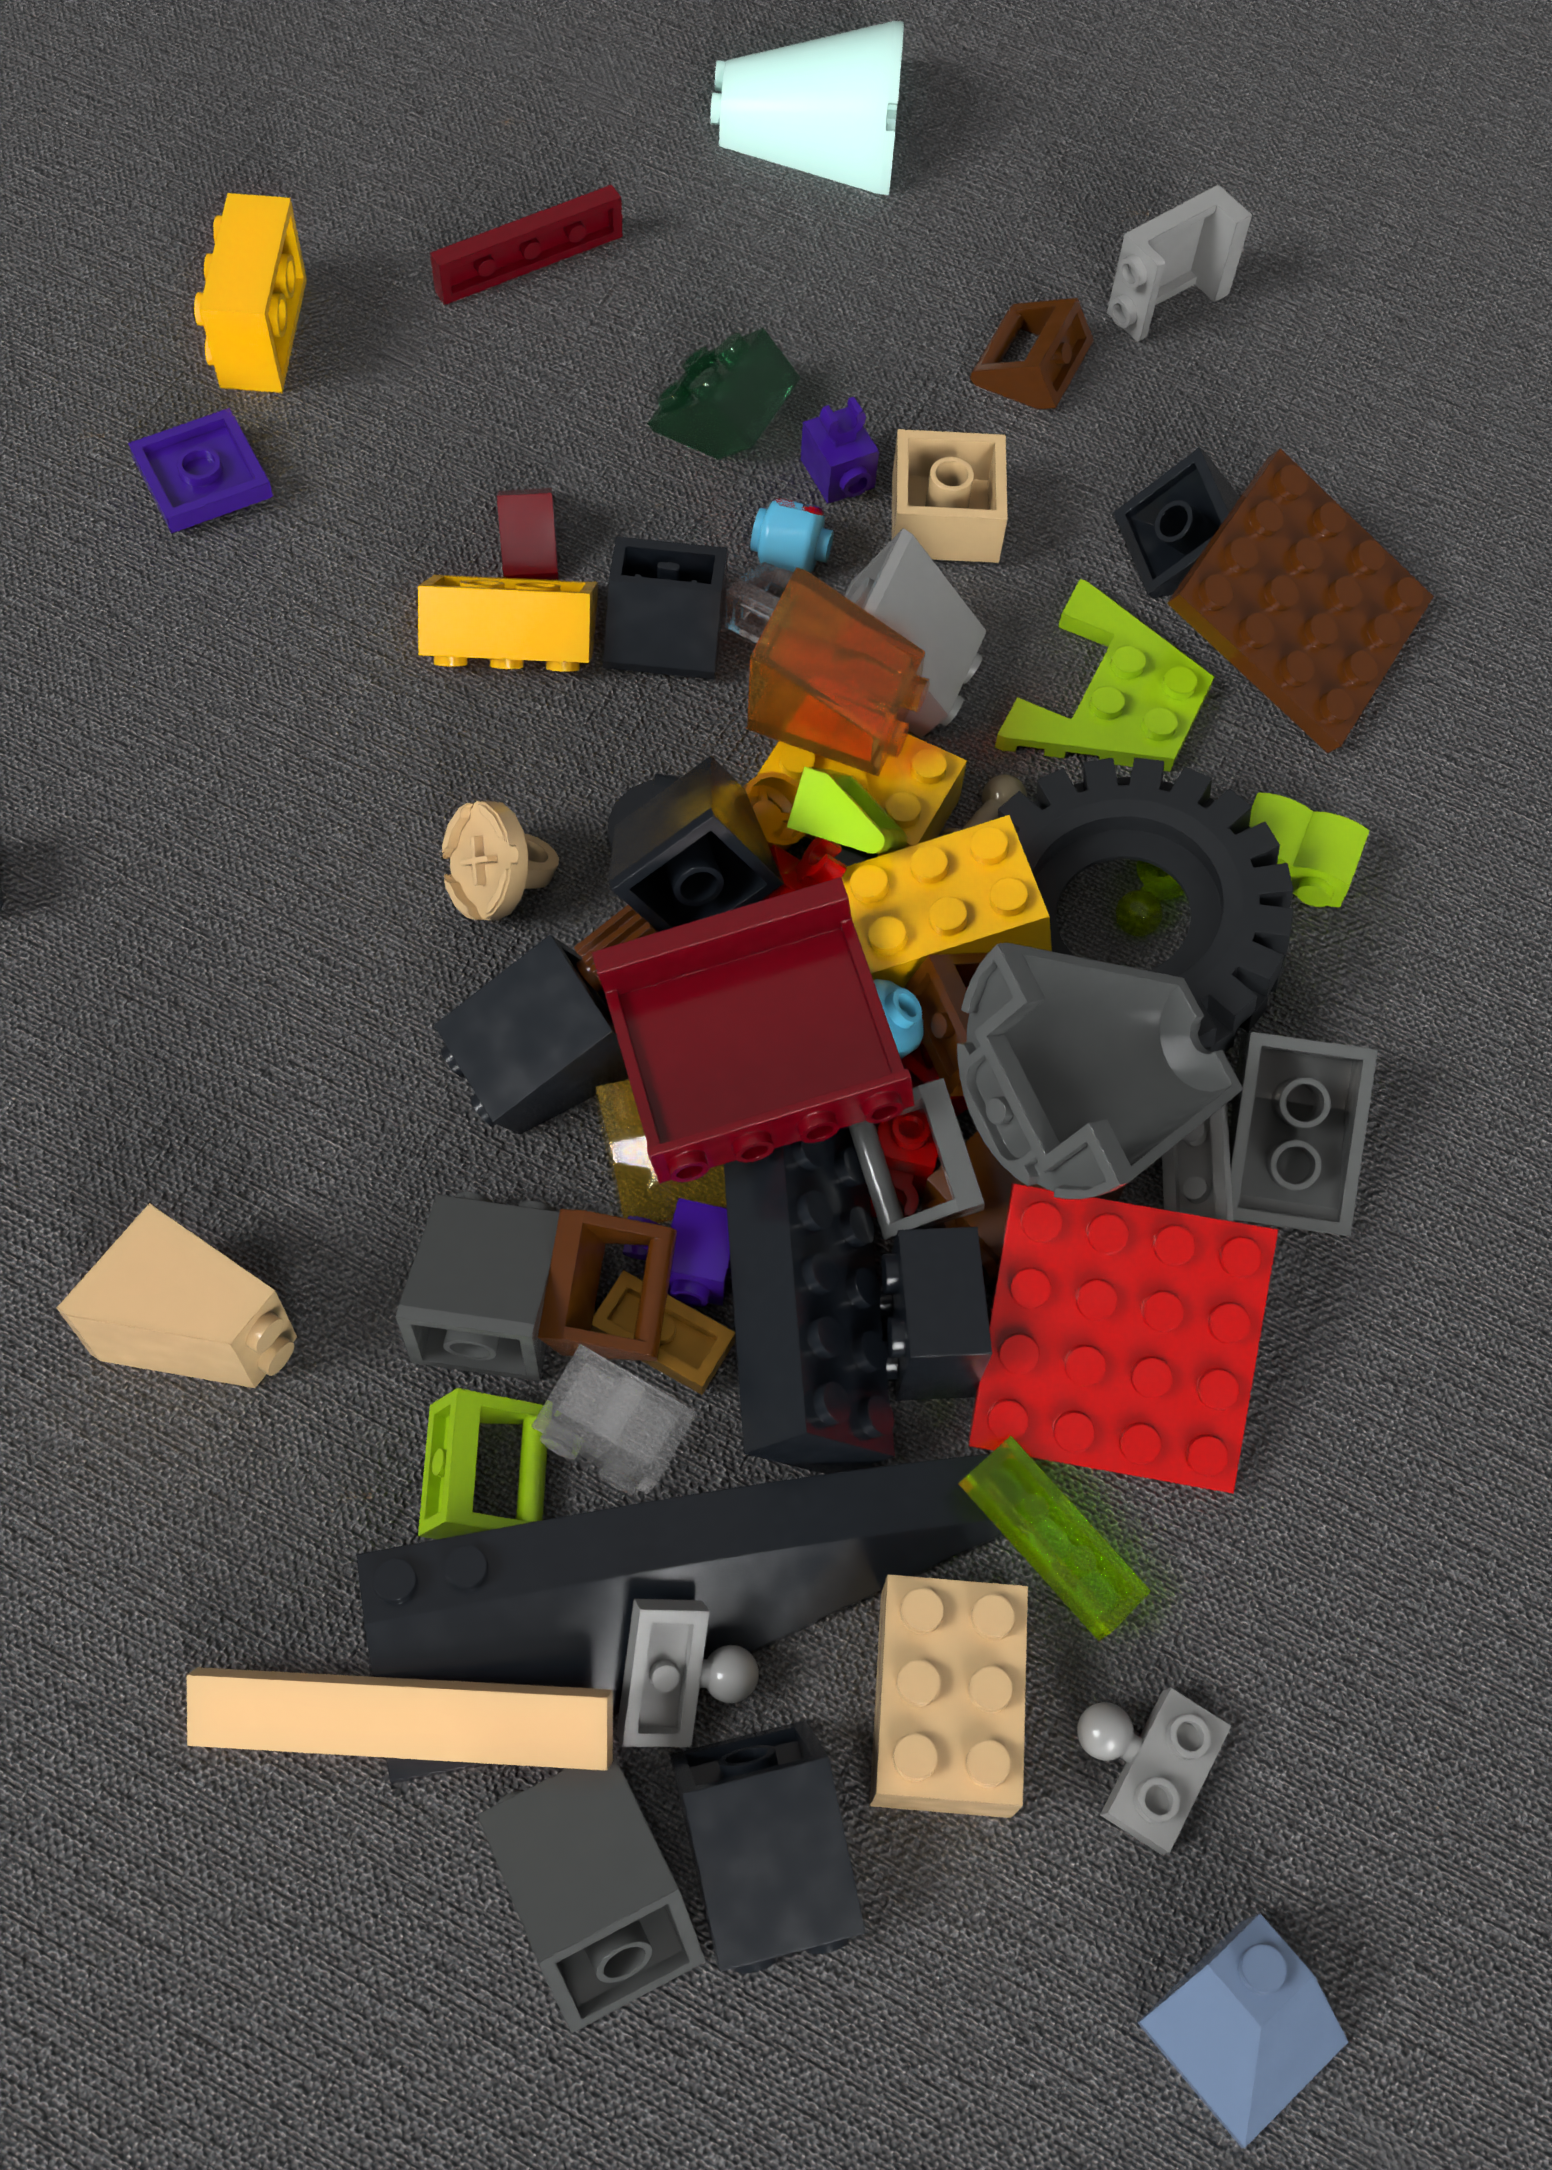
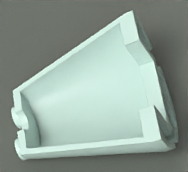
(817, 105)

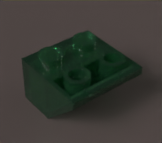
(726, 395)

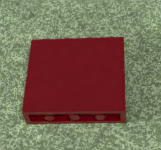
(752, 1031)

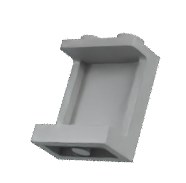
(1174, 251)

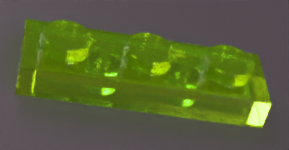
(1055, 1538)

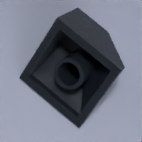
(1175, 521)

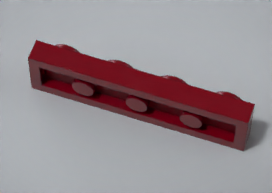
(527, 244)

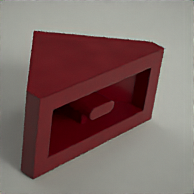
(527, 534)

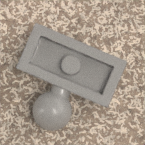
(668, 1669)
(1161, 1767)

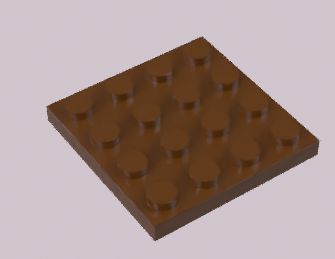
(1302, 601)

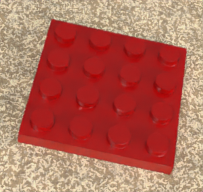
(1124, 1337)

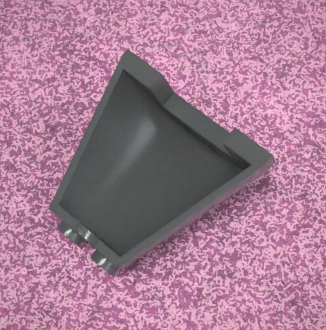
(1084, 1068)

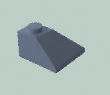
(1246, 2028)

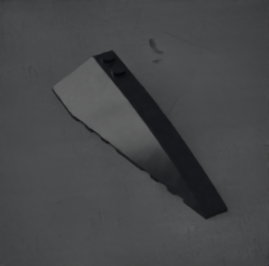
(559, 1592)

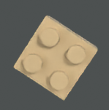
(951, 493)

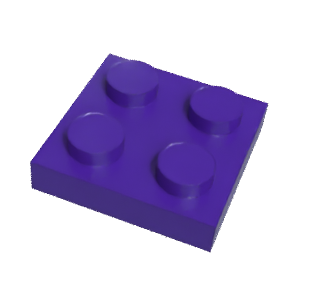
(200, 470)

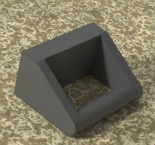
(953, 1156)

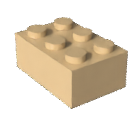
(950, 1697)

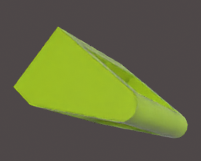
(843, 812)
(452, 1460)

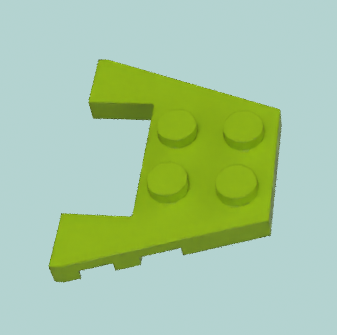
(1135, 703)

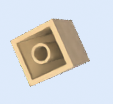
(178, 1308)

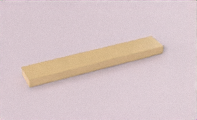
(401, 1718)

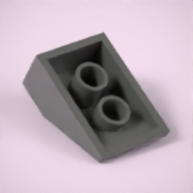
(1299, 1131)

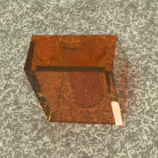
(833, 678)

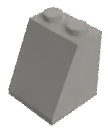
(920, 604)

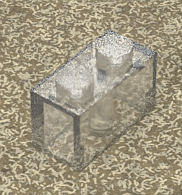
(613, 1422)

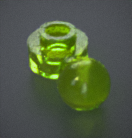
(1140, 910)

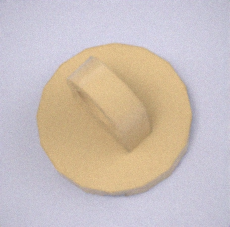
(493, 860)

